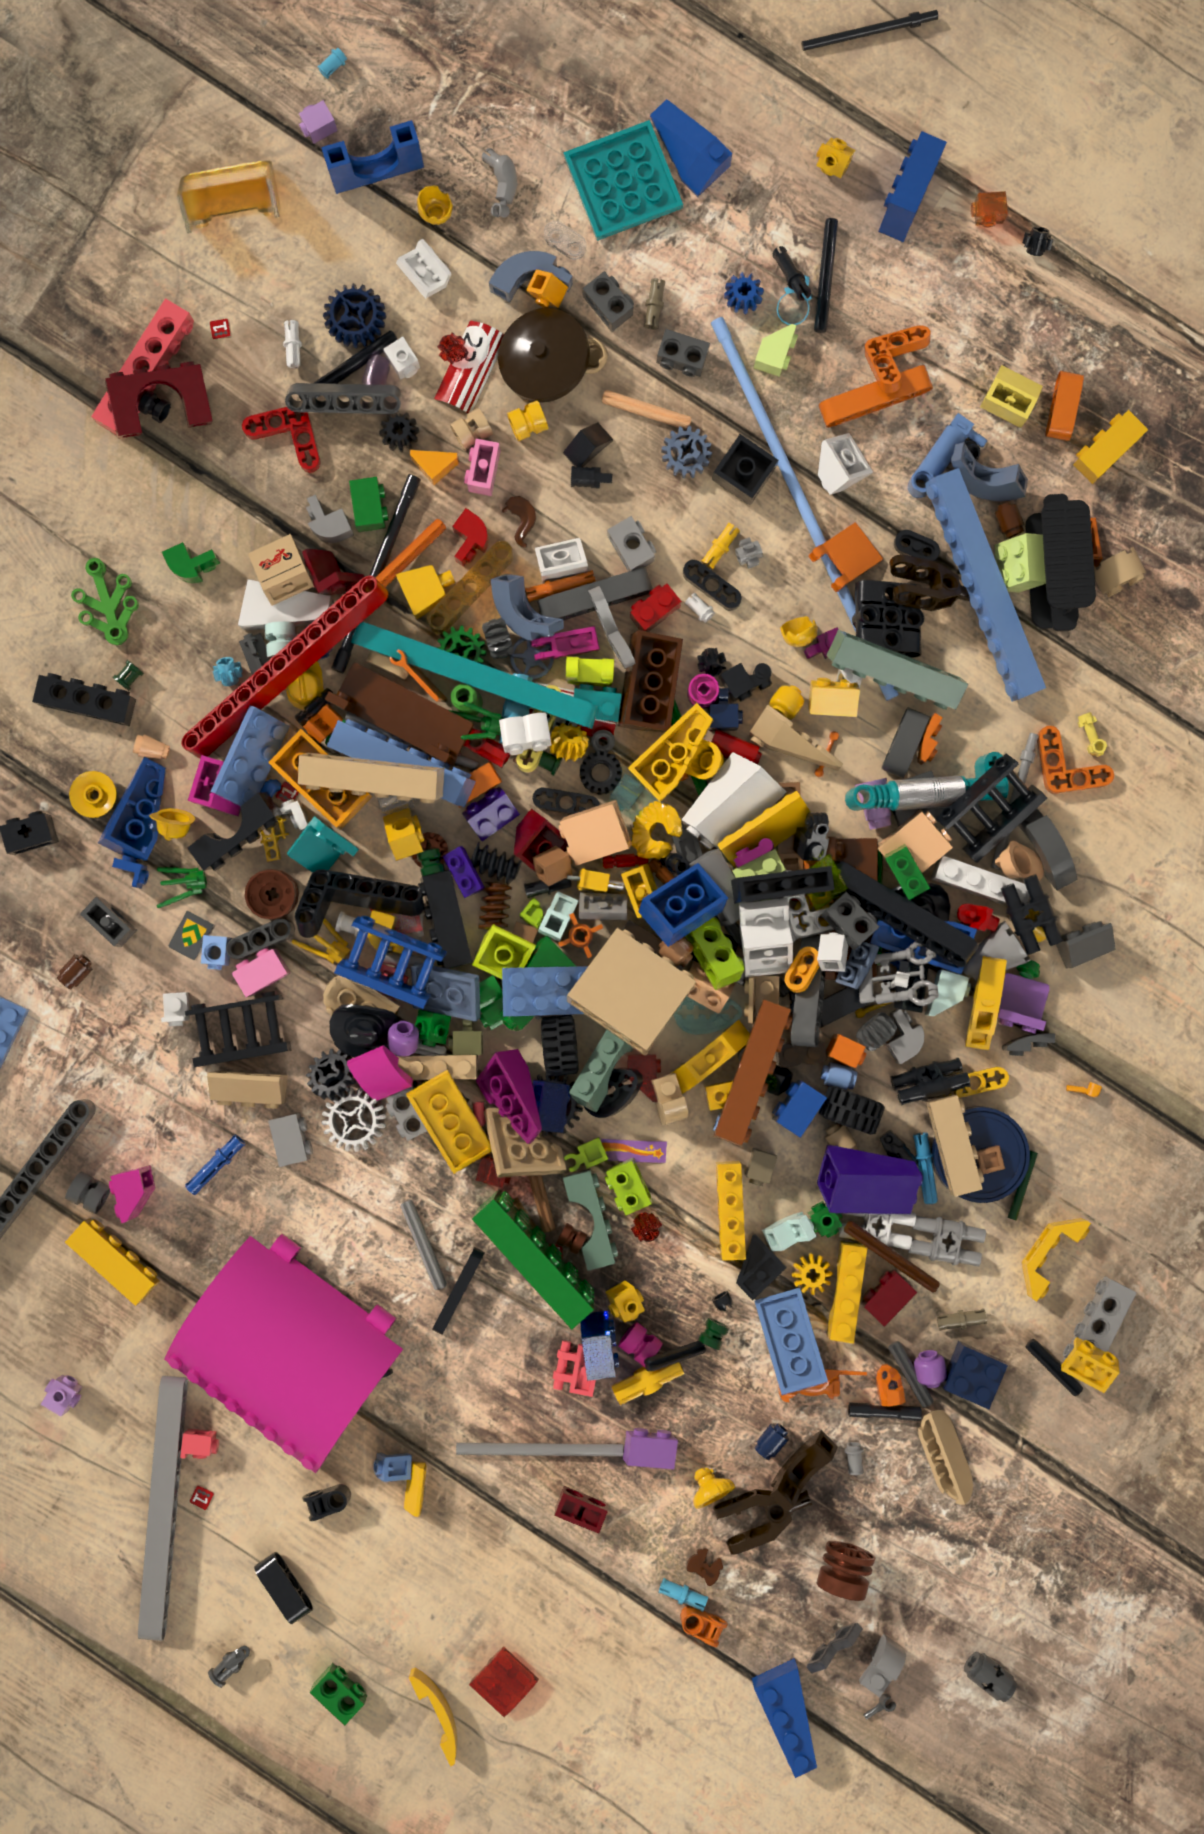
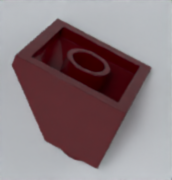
(535, 836)

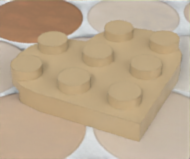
(345, 991)

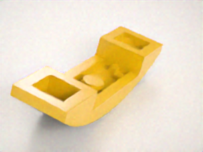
(426, 1687)

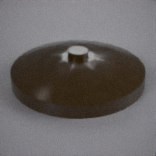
(543, 355)

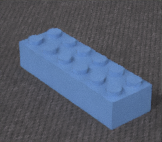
(355, 742)

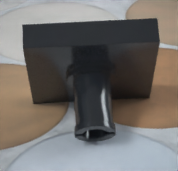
(906, 967)

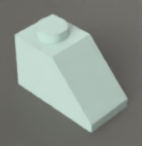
(951, 990)

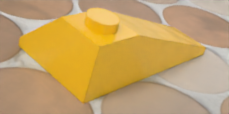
(668, 758)

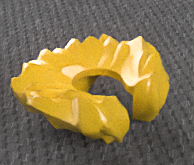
(646, 822)

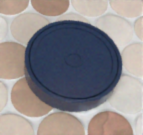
(989, 1129)

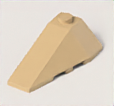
(777, 734)

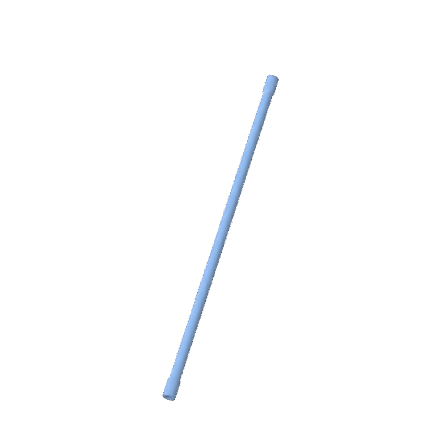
(725, 338)

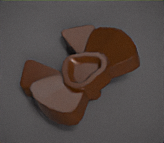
(697, 1565)

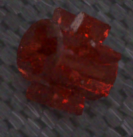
(452, 348)
(646, 1227)

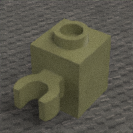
(466, 1041)

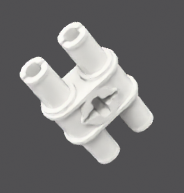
(884, 1233)

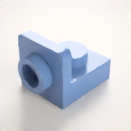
(392, 1467)

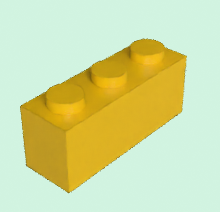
(1109, 446)

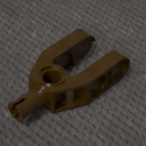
(943, 583)
(764, 1533)

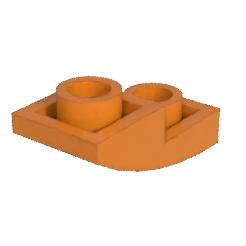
(927, 745)
(485, 778)

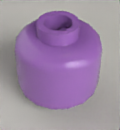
(403, 1038)
(930, 1368)

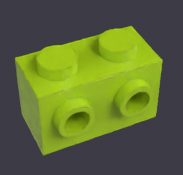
(629, 1186)

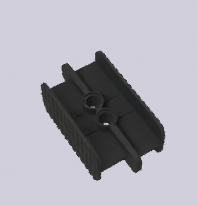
(1067, 562)

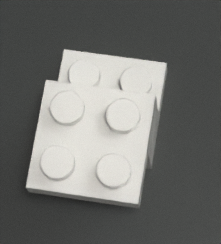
(766, 937)

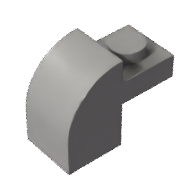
(328, 528)
(909, 1041)
(886, 1665)

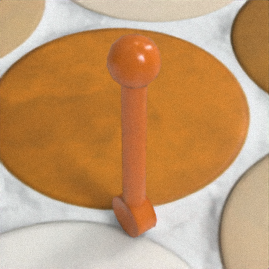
(833, 737)

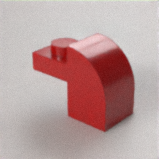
(475, 534)

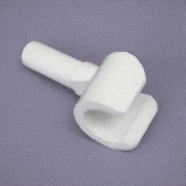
(901, 979)

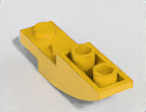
(986, 1003)

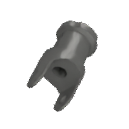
(232, 1662)

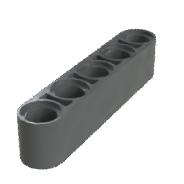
(335, 405)
(578, 601)
(808, 1004)

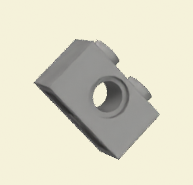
(631, 530)

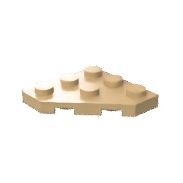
(515, 1156)

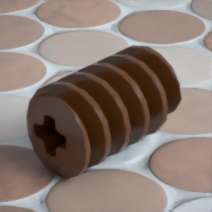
(495, 905)

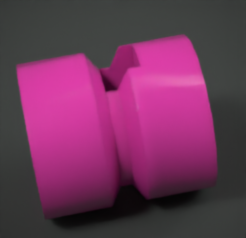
(703, 690)
(640, 1343)

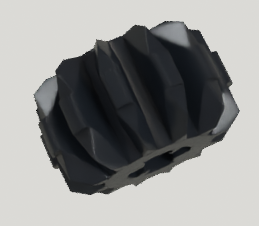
(402, 423)

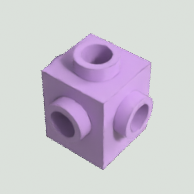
(62, 1394)

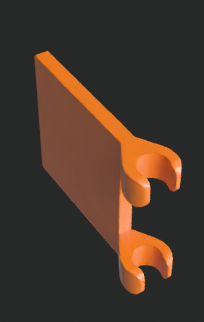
(850, 553)
(420, 677)

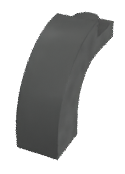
(1051, 849)

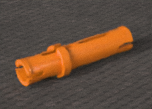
(558, 586)

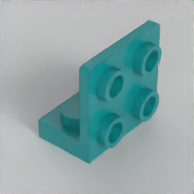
(319, 846)

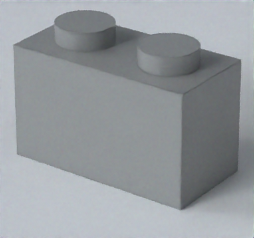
(290, 1139)

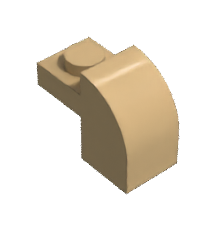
(671, 1103)

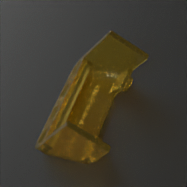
(228, 192)

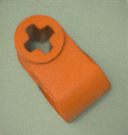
(706, 1628)

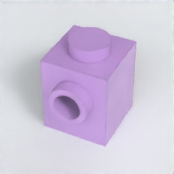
(317, 122)

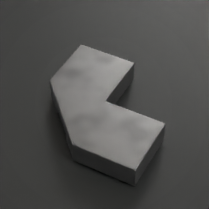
(824, 1654)

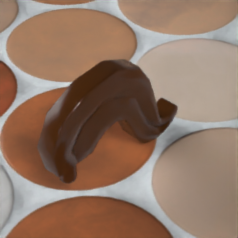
(524, 509)

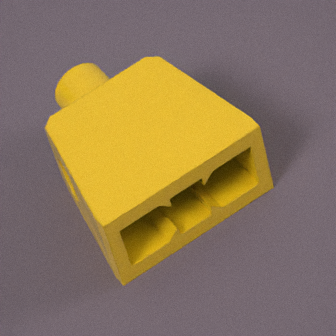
(424, 588)

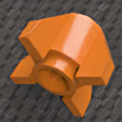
(587, 932)

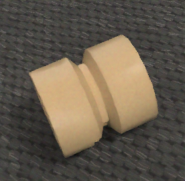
(463, 432)

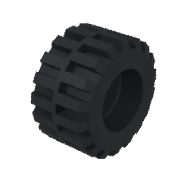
(559, 1045)
(852, 1110)

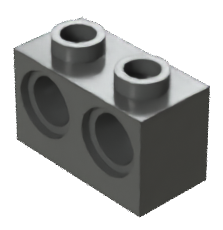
(604, 303)
(685, 347)
(846, 924)

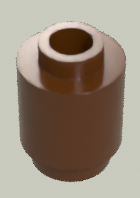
(1009, 519)
(74, 971)

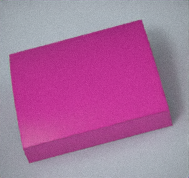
(379, 1073)

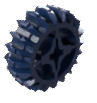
(368, 302)

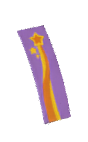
(641, 1150)

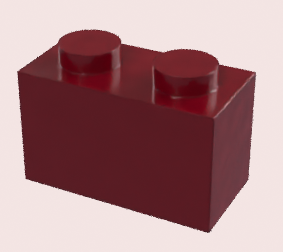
(888, 1297)

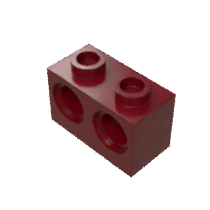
(581, 1509)

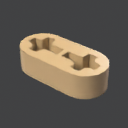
(384, 664)

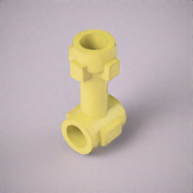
(1096, 746)

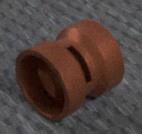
(566, 1236)

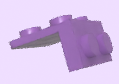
(1023, 1003)

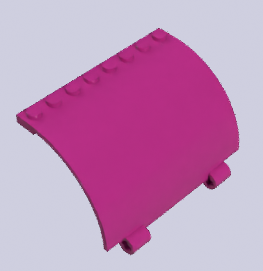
(284, 1349)

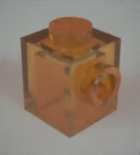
(989, 208)

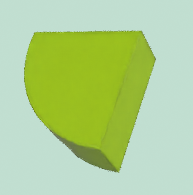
(532, 914)

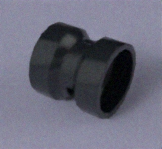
(154, 406)

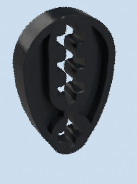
(622, 1095)

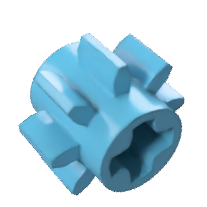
(227, 671)

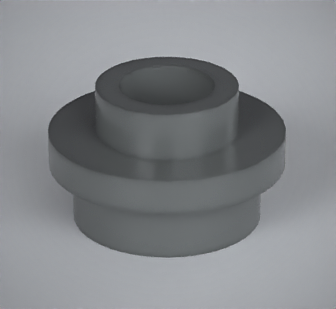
(603, 733)

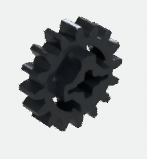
(331, 1075)

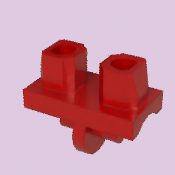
(977, 917)

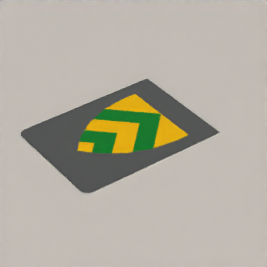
(189, 935)

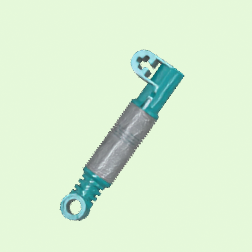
(924, 791)

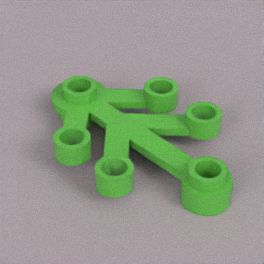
(107, 605)

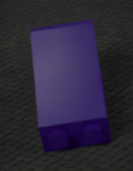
(867, 1182)

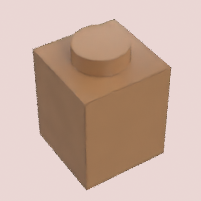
(552, 865)

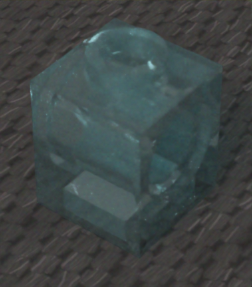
(627, 792)

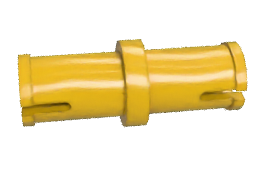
(720, 546)

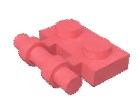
(578, 1379)

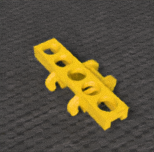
(275, 838)

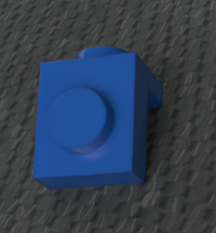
(129, 864)

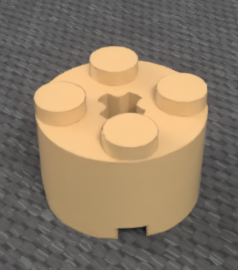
(1118, 571)

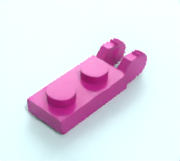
(568, 643)

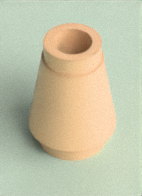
(150, 747)

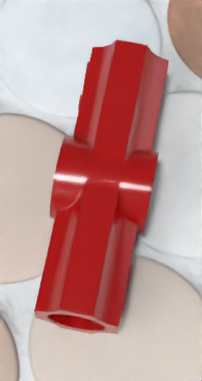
(489, 749)

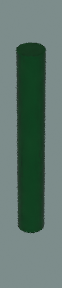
(1021, 1190)

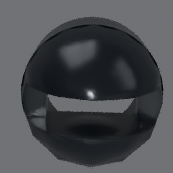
(722, 1300)

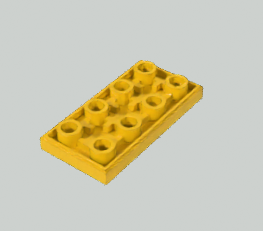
(774, 823)

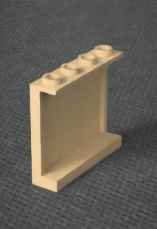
(631, 990)

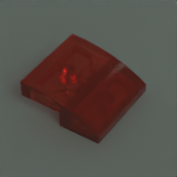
(503, 1681)

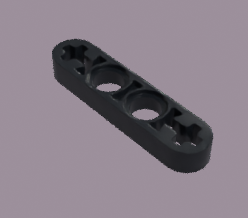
(458, 1290)

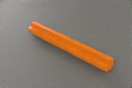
(411, 552)

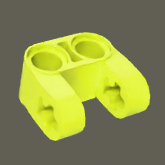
(589, 671)

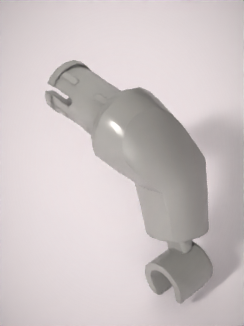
(507, 181)

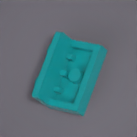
(607, 699)

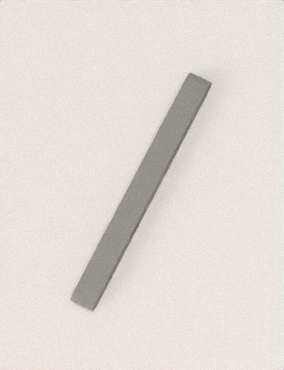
(162, 1508)

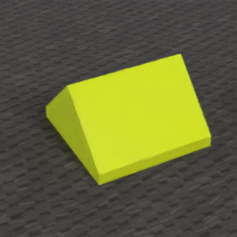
(502, 950)

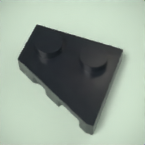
(759, 1268)

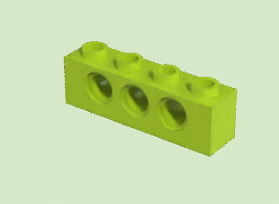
(718, 972)

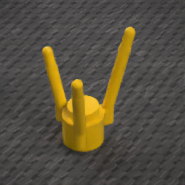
(336, 950)

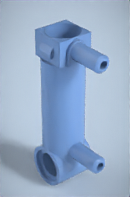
(942, 451)

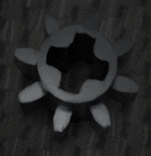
(1037, 241)
(711, 662)

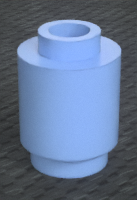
(839, 1076)

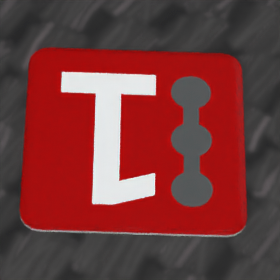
(220, 328)
(287, 792)
(201, 1497)

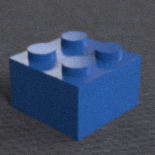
(798, 1107)

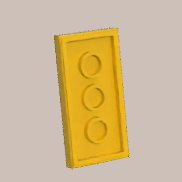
(450, 1121)

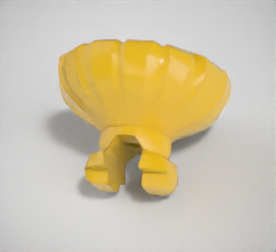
(710, 1488)

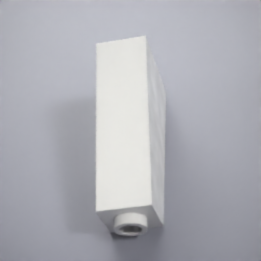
(299, 609)

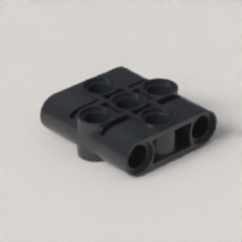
(871, 601)

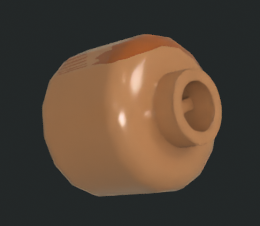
(678, 952)

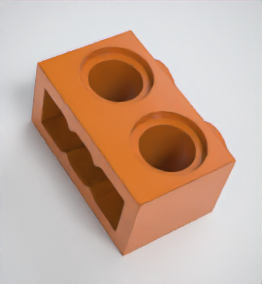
(845, 1051)

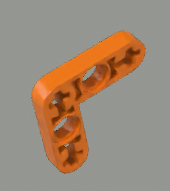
(918, 338)
(1059, 770)

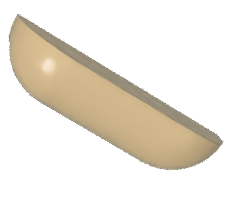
(946, 1456)

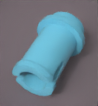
(332, 63)

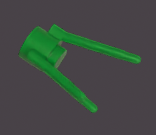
(489, 723)
(195, 879)

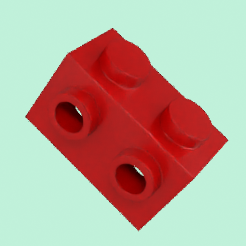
(655, 609)

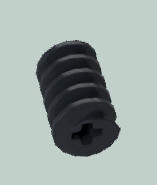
(495, 863)

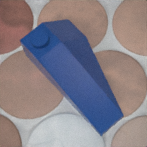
(692, 148)
(130, 827)
(893, 940)

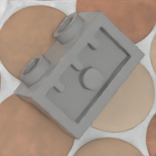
(603, 906)

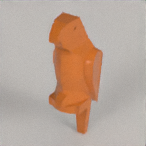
(831, 1389)

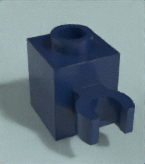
(724, 715)

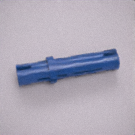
(211, 1168)

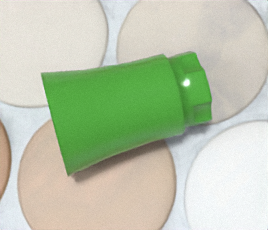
(473, 695)

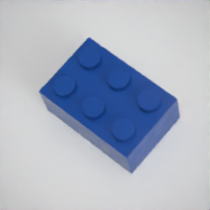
(683, 904)

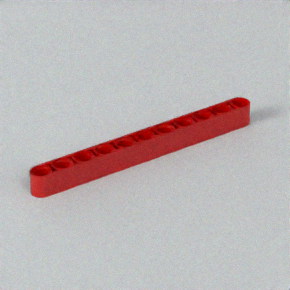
(286, 666)

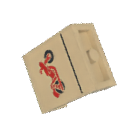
(280, 570)

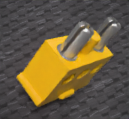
(595, 881)

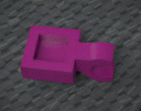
(823, 644)

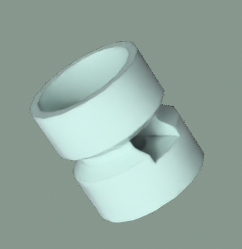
(279, 636)

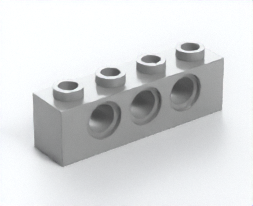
(1111, 1318)

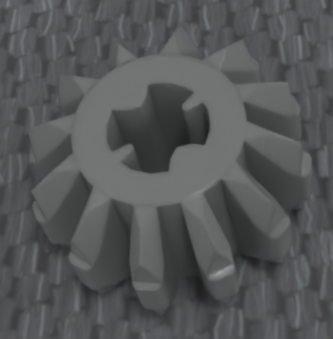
(497, 638)
(876, 1031)

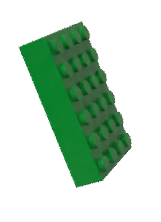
(535, 1258)

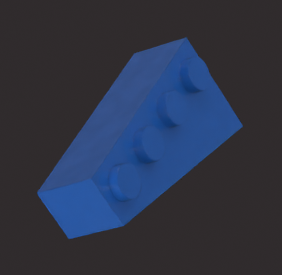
(911, 186)
(784, 1706)

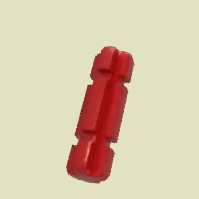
(623, 860)

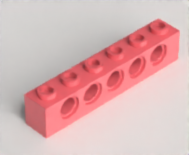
(142, 355)

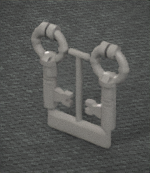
(884, 959)

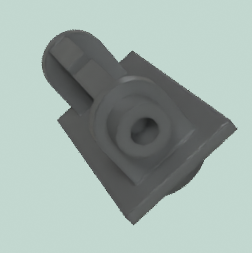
(254, 651)

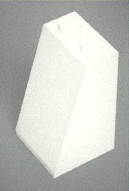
(730, 800)

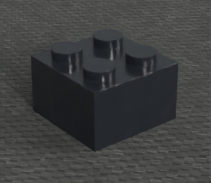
(745, 469)

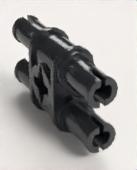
(1024, 926)
(930, 1081)

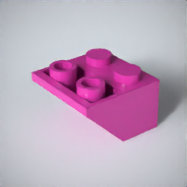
(203, 782)
(131, 1191)

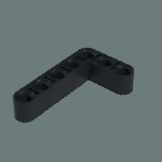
(353, 890)

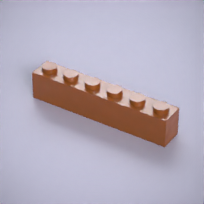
(752, 1072)

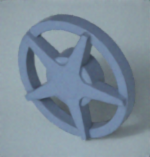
(529, 659)

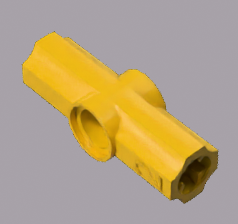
(645, 1382)

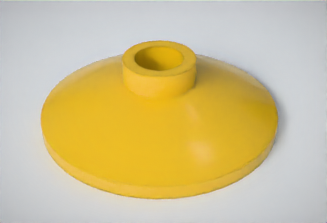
(83, 788)

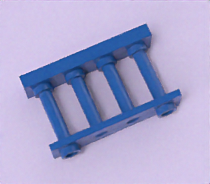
(373, 977)

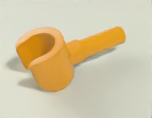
(1093, 1089)

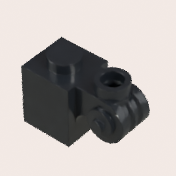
(742, 684)
(811, 840)

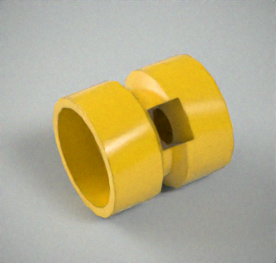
(527, 420)

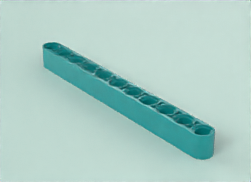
(476, 674)

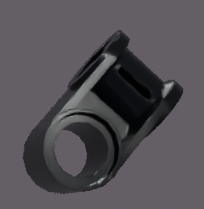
(322, 1502)

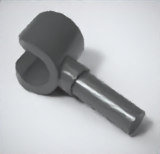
(881, 1706)

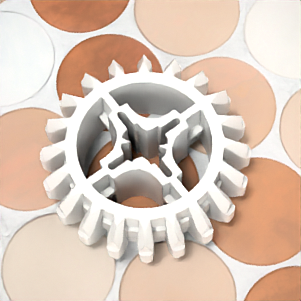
(364, 1125)

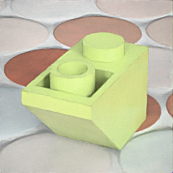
(773, 351)

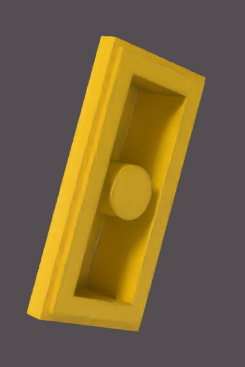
(415, 1489)

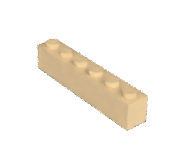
(371, 776)

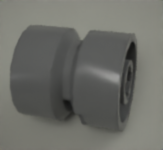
(87, 1192)

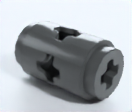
(981, 1670)

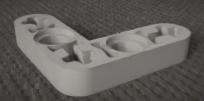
(611, 631)

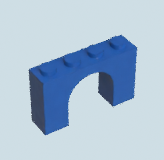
(397, 159)

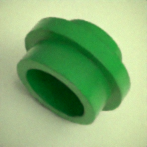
(1029, 970)

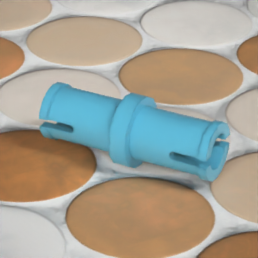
(683, 1594)

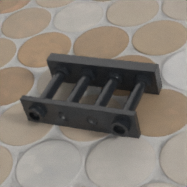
(1005, 822)
(230, 1052)

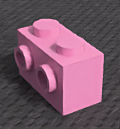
(483, 467)
(260, 972)

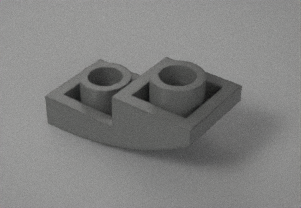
(1019, 1045)

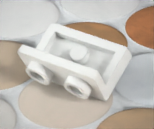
(424, 269)

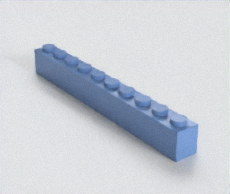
(984, 584)

